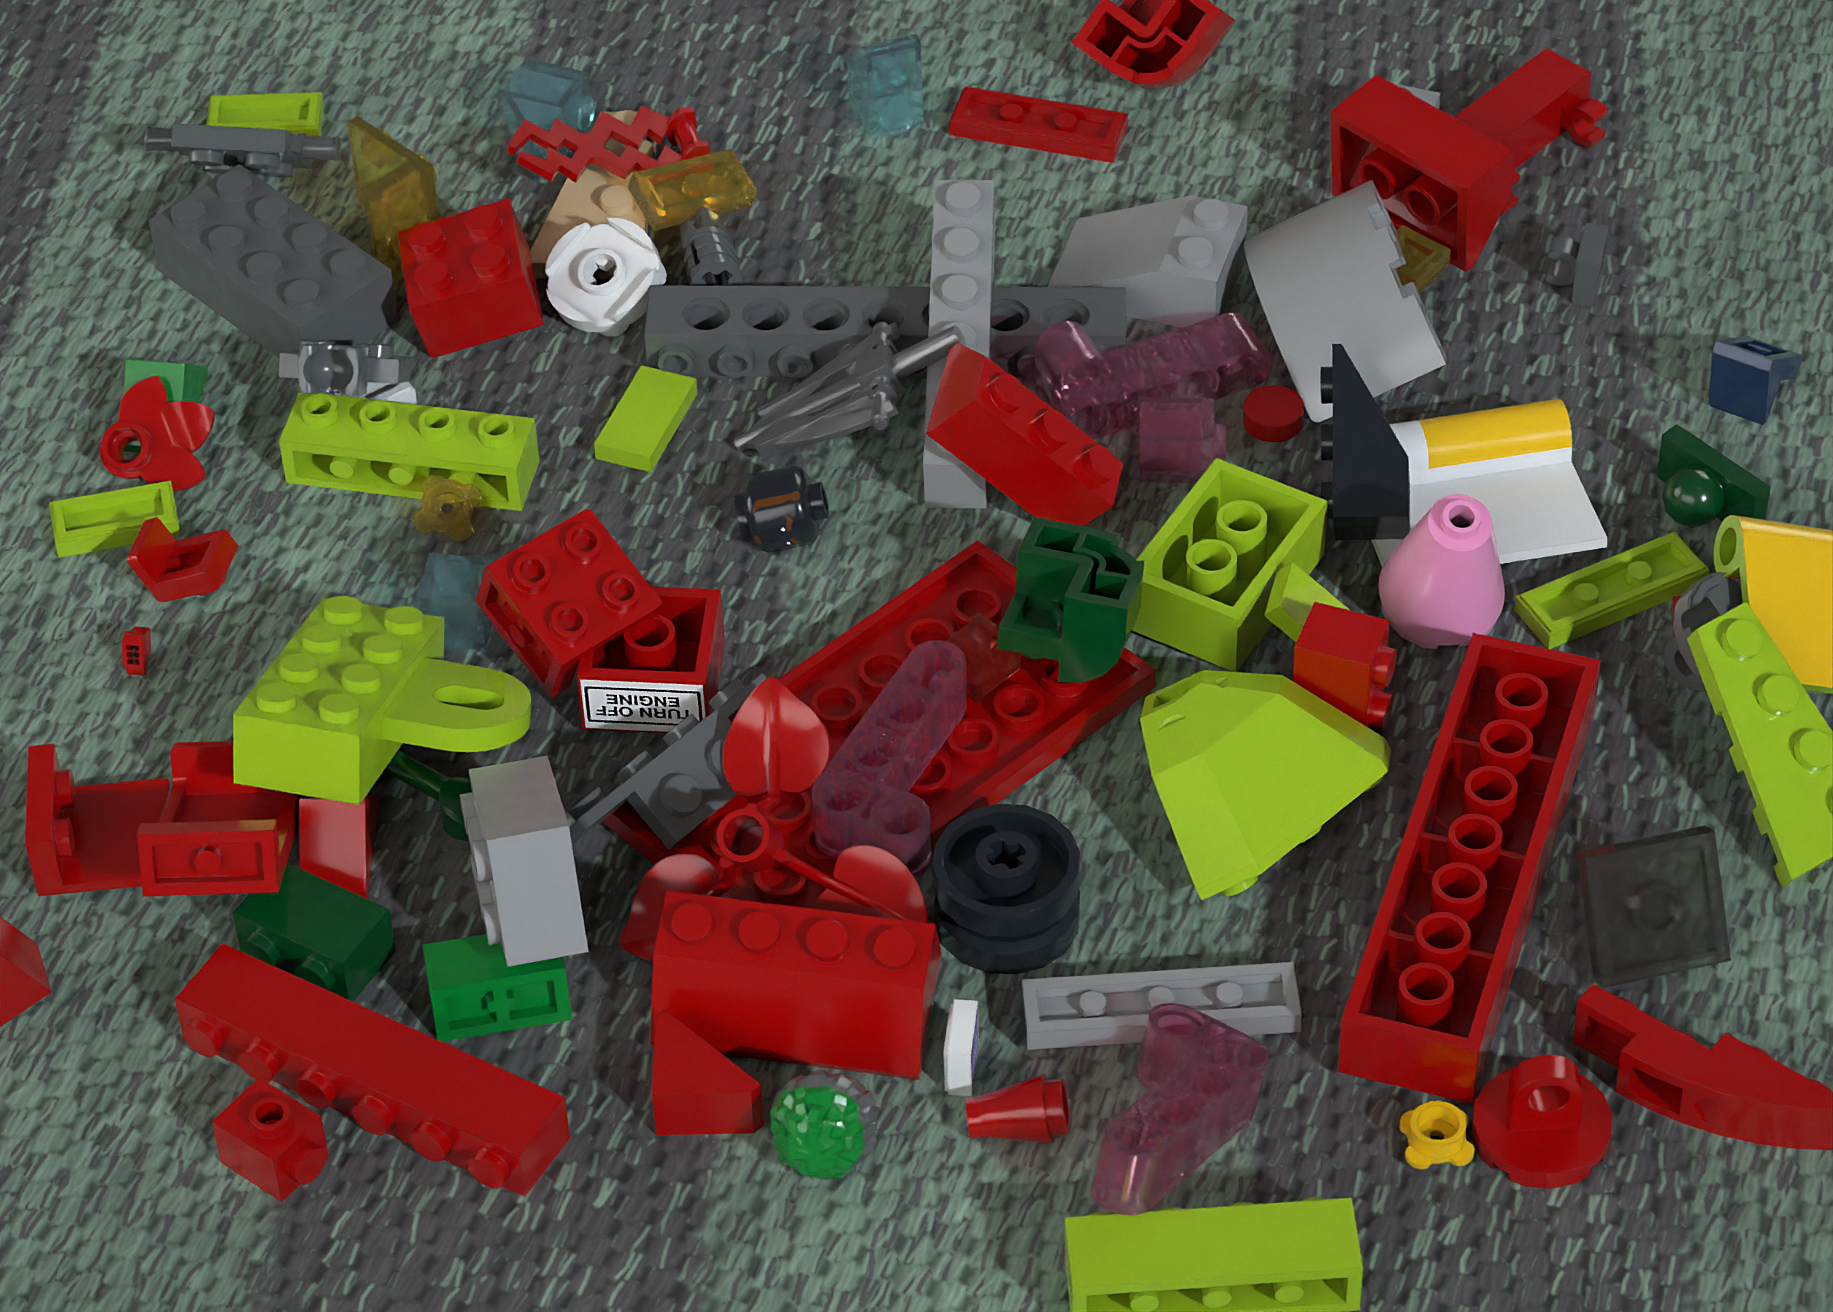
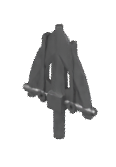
(845, 393)

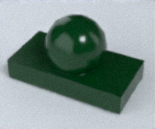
(1705, 482)

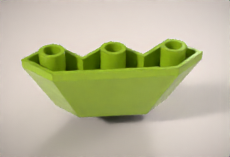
(1251, 770)

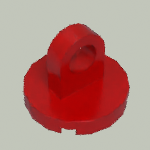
(1542, 1123)

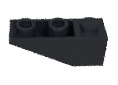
(1369, 464)

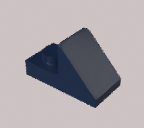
(1748, 376)

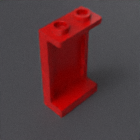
(216, 831)

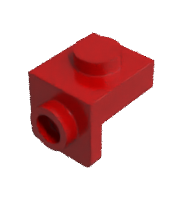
(182, 566)

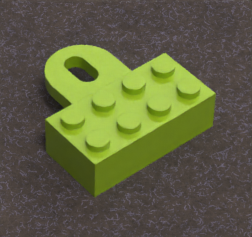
(355, 691)

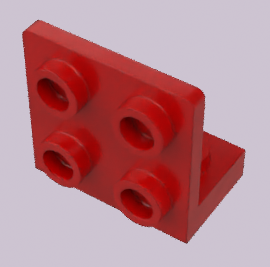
(564, 598)
(85, 833)

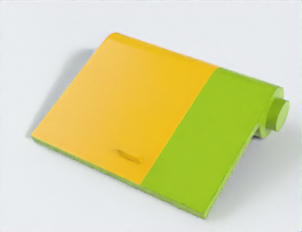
(1788, 587)

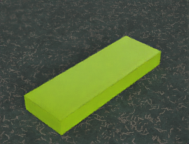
(1610, 590)

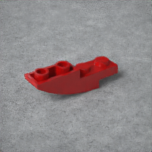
(1720, 1090)

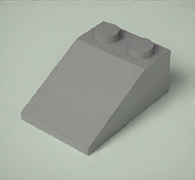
(1169, 254)

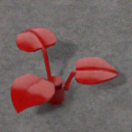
(774, 749)

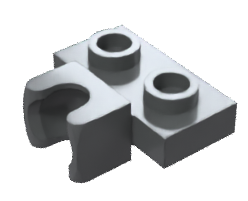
(343, 368)

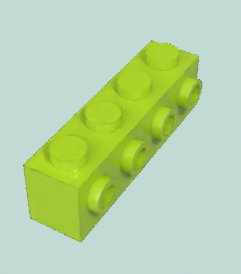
(400, 445)
(1217, 1259)

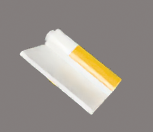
(1511, 463)

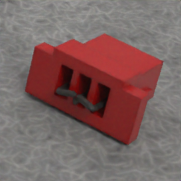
(135, 650)

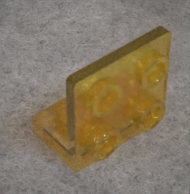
(393, 188)

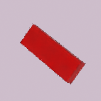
(1038, 124)

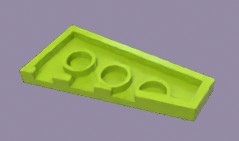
(1775, 737)

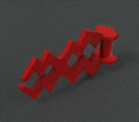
(590, 147)

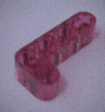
(1105, 389)
(869, 779)
(1199, 1095)

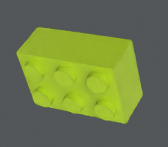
(1219, 558)

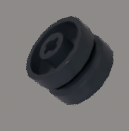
(1006, 888)

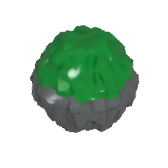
(824, 1124)

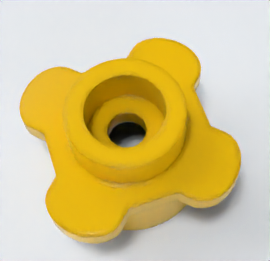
(1440, 1120)

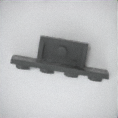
(681, 783)

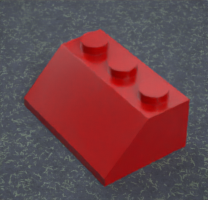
(1424, 164)
(1020, 442)

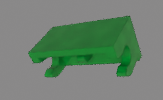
(481, 996)

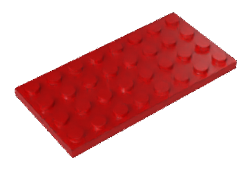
(984, 759)

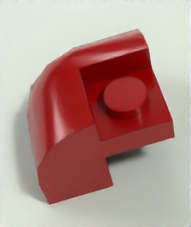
(1153, 40)

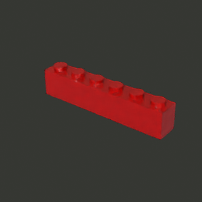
(373, 1070)

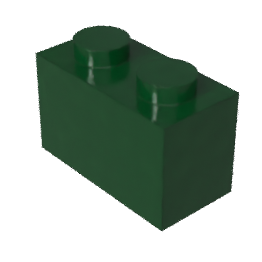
(317, 932)

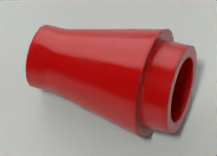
(1022, 1111)

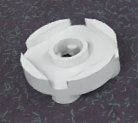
(621, 300)

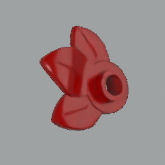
(166, 437)

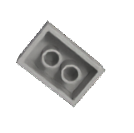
(523, 861)

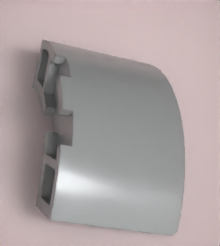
(1337, 282)

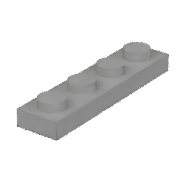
(1117, 1005)

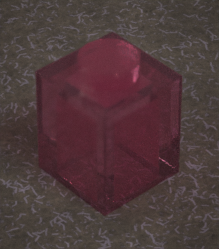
(1178, 439)

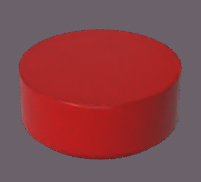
(1273, 413)

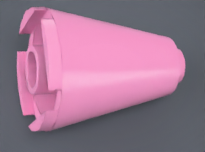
(1444, 576)

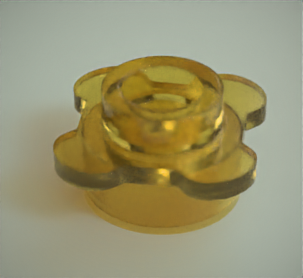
(447, 491)

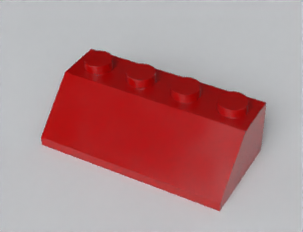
(797, 983)

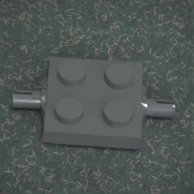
(224, 147)

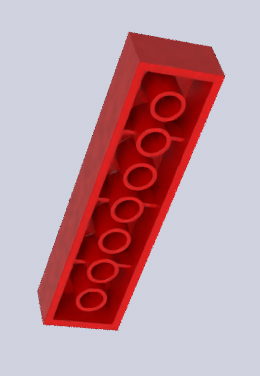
(1469, 869)

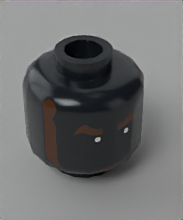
(781, 509)

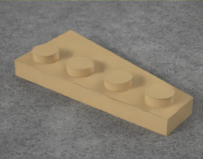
(591, 200)

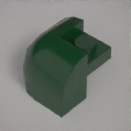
(1072, 599)

